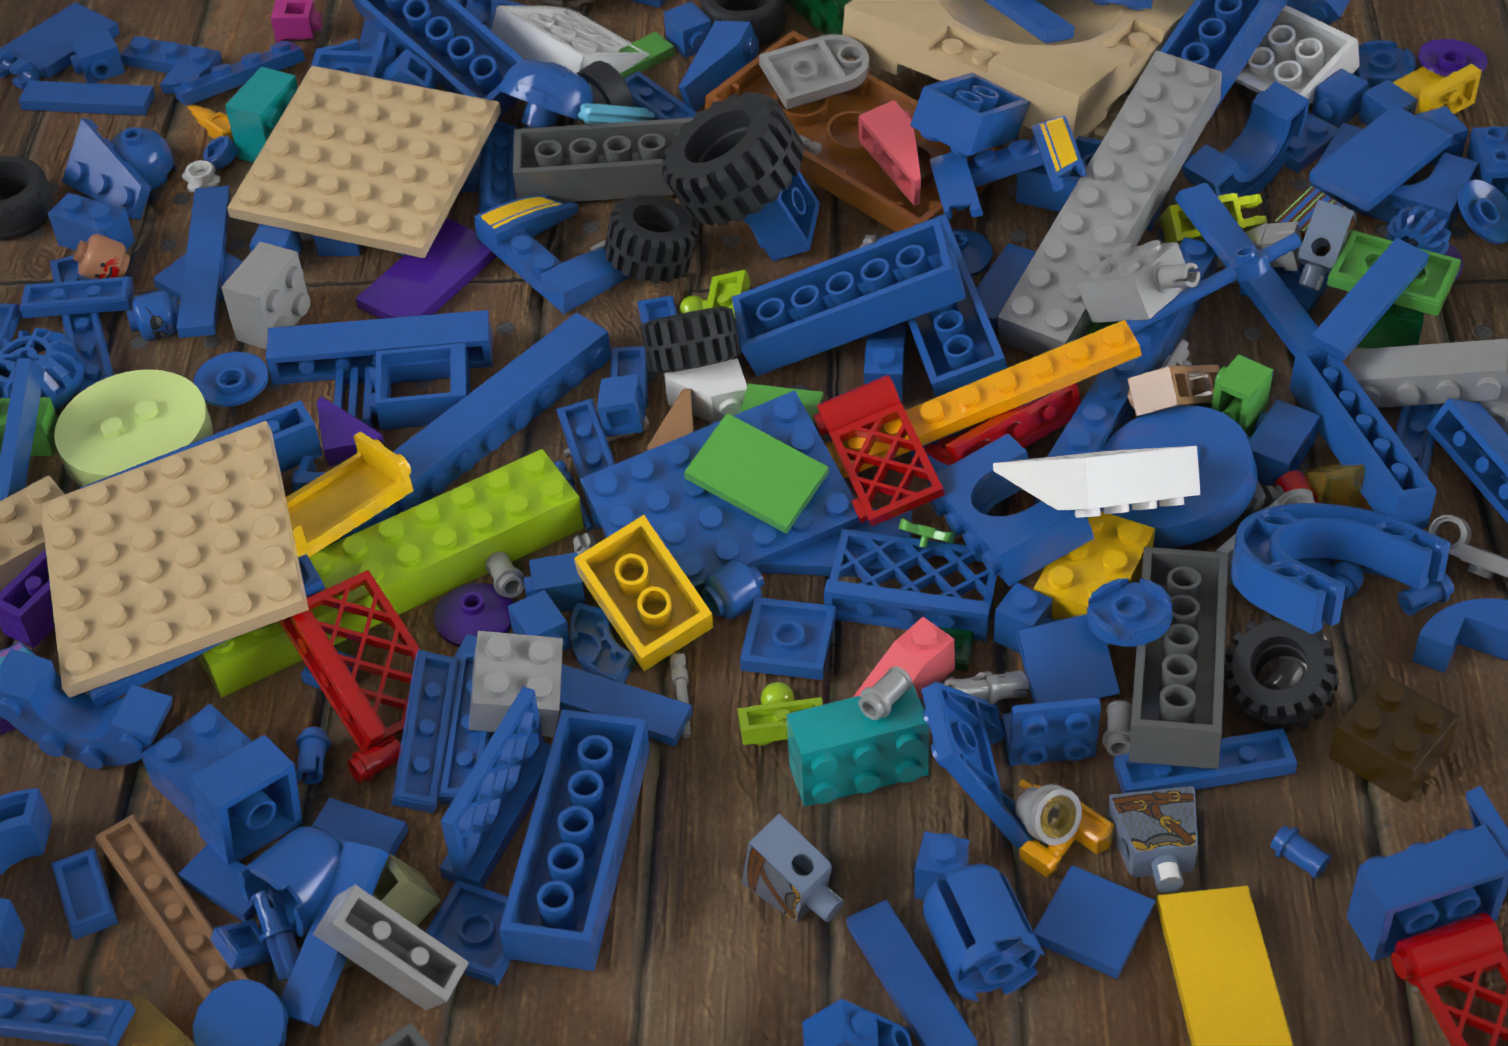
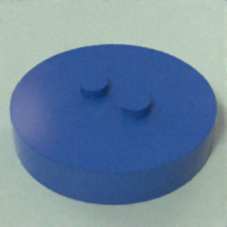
(1224, 466)

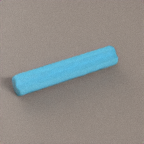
(602, 114)

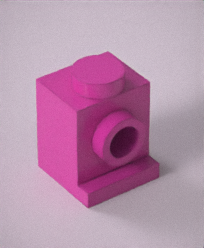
(295, 19)

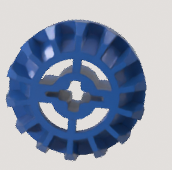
(61, 363)

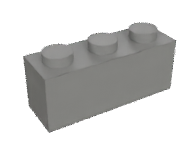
(391, 948)

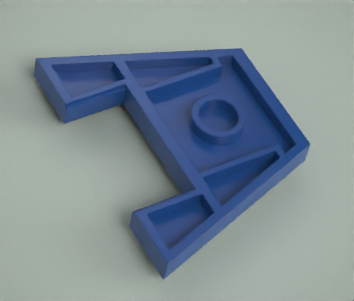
(962, 738)

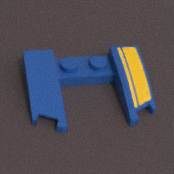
(1052, 147)
(510, 233)

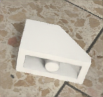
(713, 388)

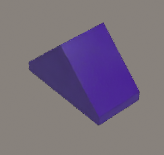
(338, 431)

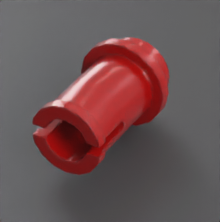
(374, 760)

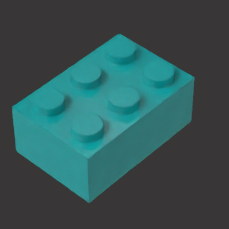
(846, 753)

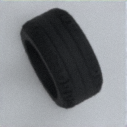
(765, 16)
(32, 197)

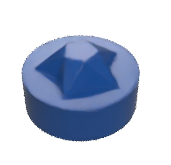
(220, 152)

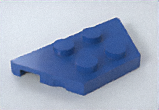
(353, 57)

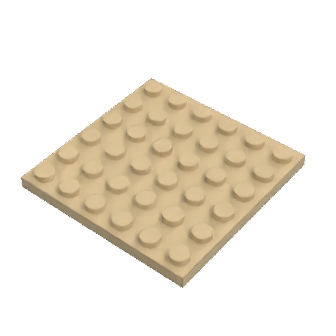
(366, 161)
(170, 559)

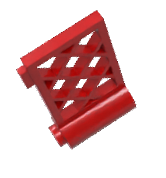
(863, 414)
(1446, 959)

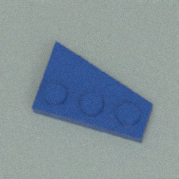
(102, 174)

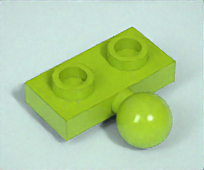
(721, 292)
(769, 721)

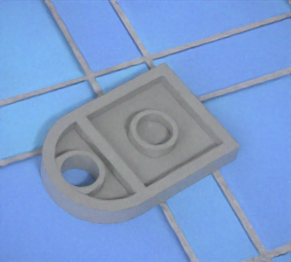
(815, 68)

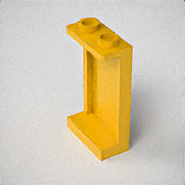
(347, 495)

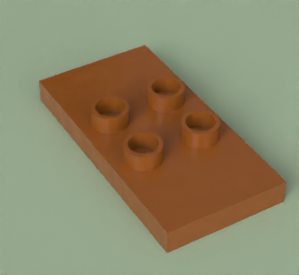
(844, 163)

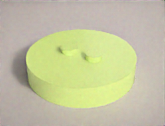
(128, 423)

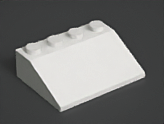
(561, 37)
(1299, 55)
(1108, 479)

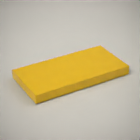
(1222, 968)

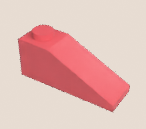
(892, 143)
(922, 652)

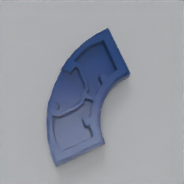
(595, 645)

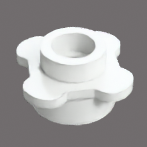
(200, 175)

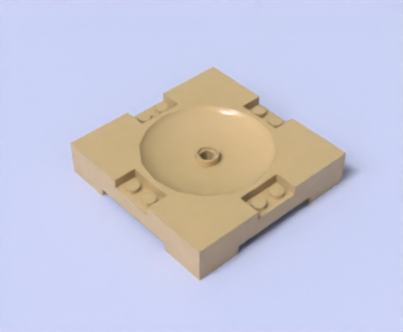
(1058, 77)

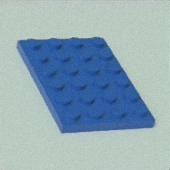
(702, 527)

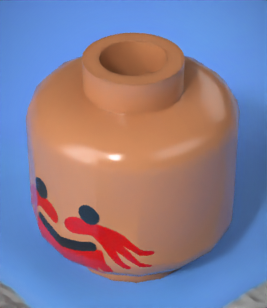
(101, 258)

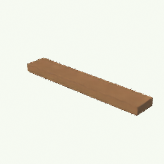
(166, 904)

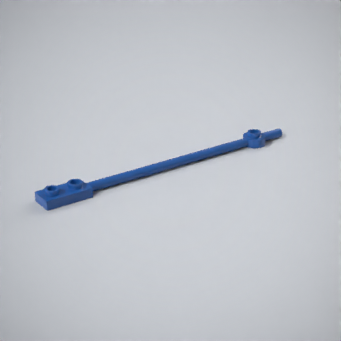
(1245, 265)

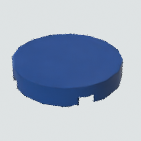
(1383, 61)
(1129, 612)
(241, 1015)

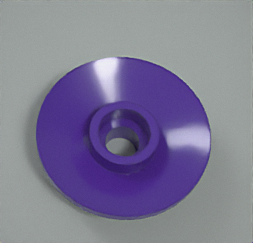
(1450, 55)
(471, 610)

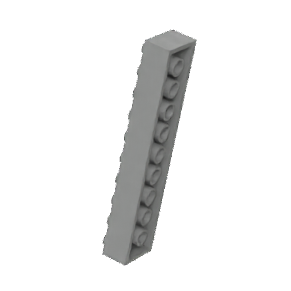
(1112, 201)

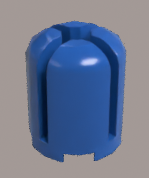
(981, 931)

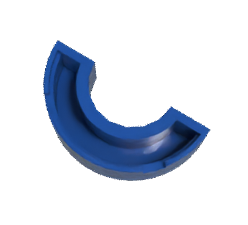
(1258, 151)
(74, 726)
(23, 834)

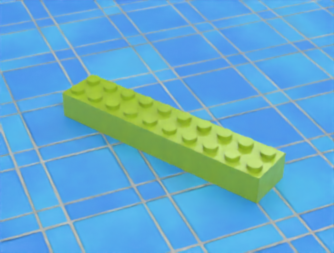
(418, 557)

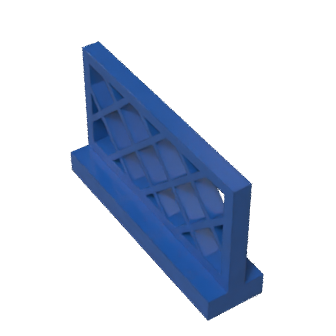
(905, 606)
(496, 794)

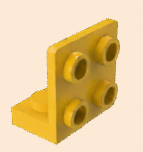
(1437, 91)

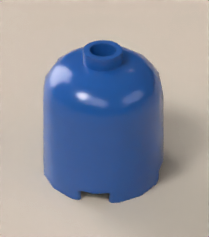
(300, 868)

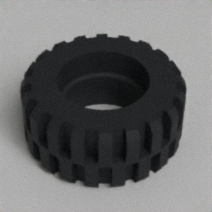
(732, 159)

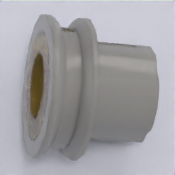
(1049, 813)

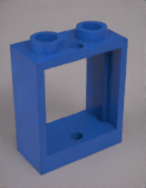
(417, 365)

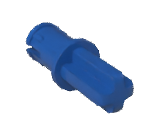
(277, 932)

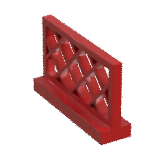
(1023, 424)
(331, 668)

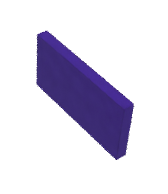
(425, 284)

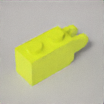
(1177, 224)

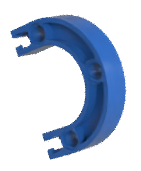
(1274, 538)

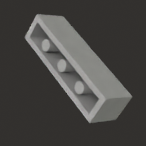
(1433, 372)

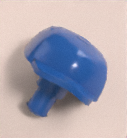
(548, 90)

